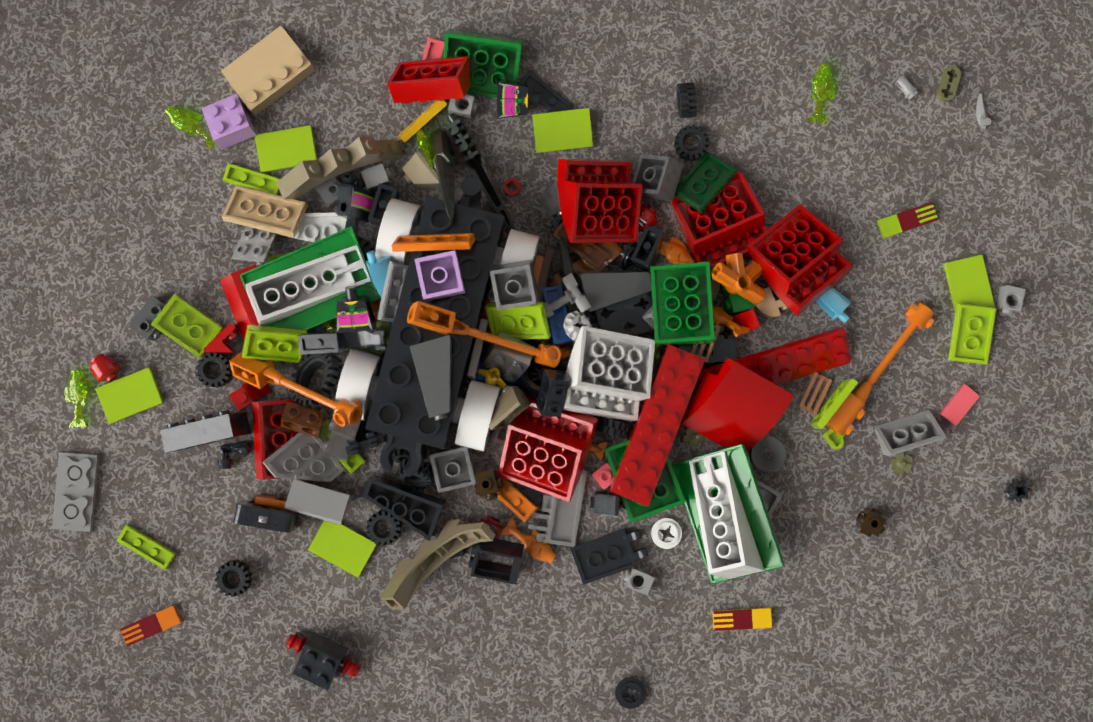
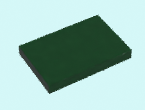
(705, 182)

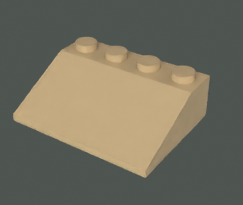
(268, 70)

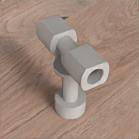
(572, 295)

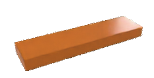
(433, 242)

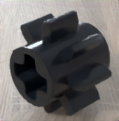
(1023, 490)

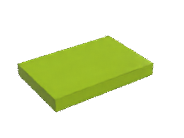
(562, 130)
(285, 148)
(969, 282)
(519, 322)
(186, 325)
(972, 333)
(272, 344)
(129, 395)
(833, 403)
(342, 547)

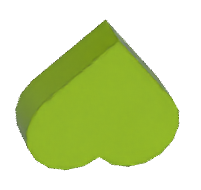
(833, 439)

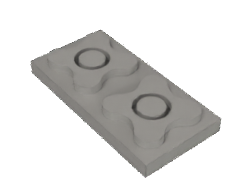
(75, 491)

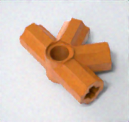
(740, 278)

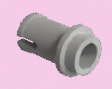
(906, 87)

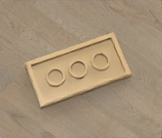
(264, 211)

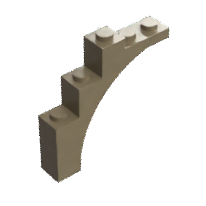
(335, 162)
(413, 572)

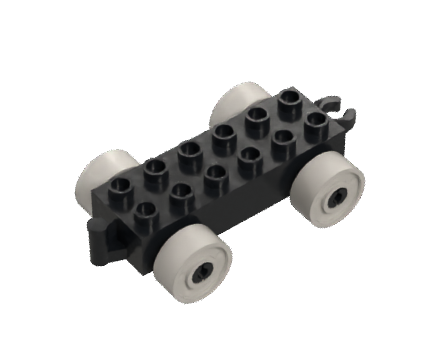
(391, 386)

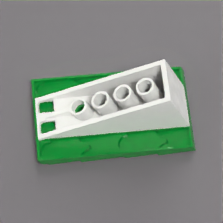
(307, 283)
(728, 514)

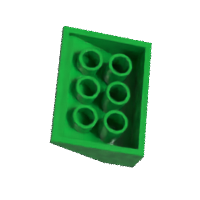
(490, 58)
(682, 304)
(666, 494)

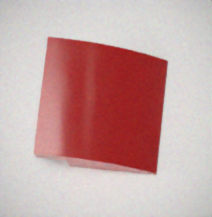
(598, 200)
(724, 226)
(799, 258)
(735, 406)
(547, 450)

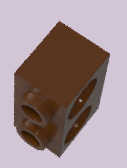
(302, 419)

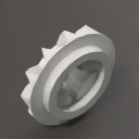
(572, 319)
(668, 542)

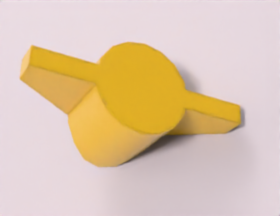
(492, 378)

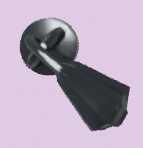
(241, 448)

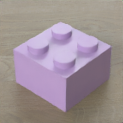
(228, 121)
(439, 275)

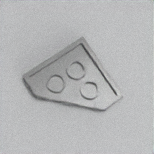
(303, 460)

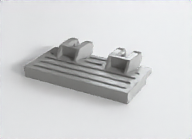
(563, 517)

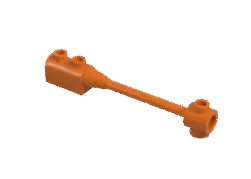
(444, 322)
(263, 372)
(841, 422)

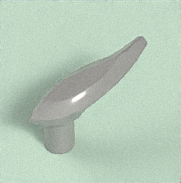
(981, 113)

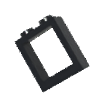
(493, 570)

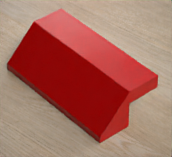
(239, 300)

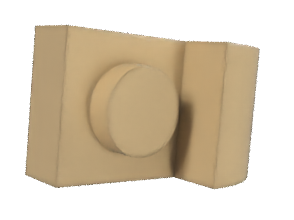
(768, 306)

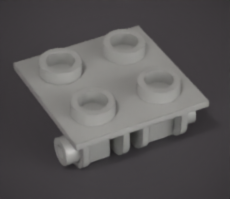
(255, 245)

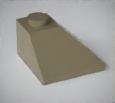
(419, 173)
(508, 407)

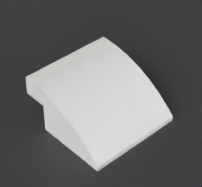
(609, 374)

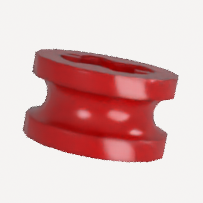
(507, 191)

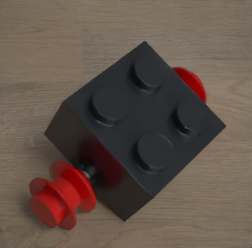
(321, 659)

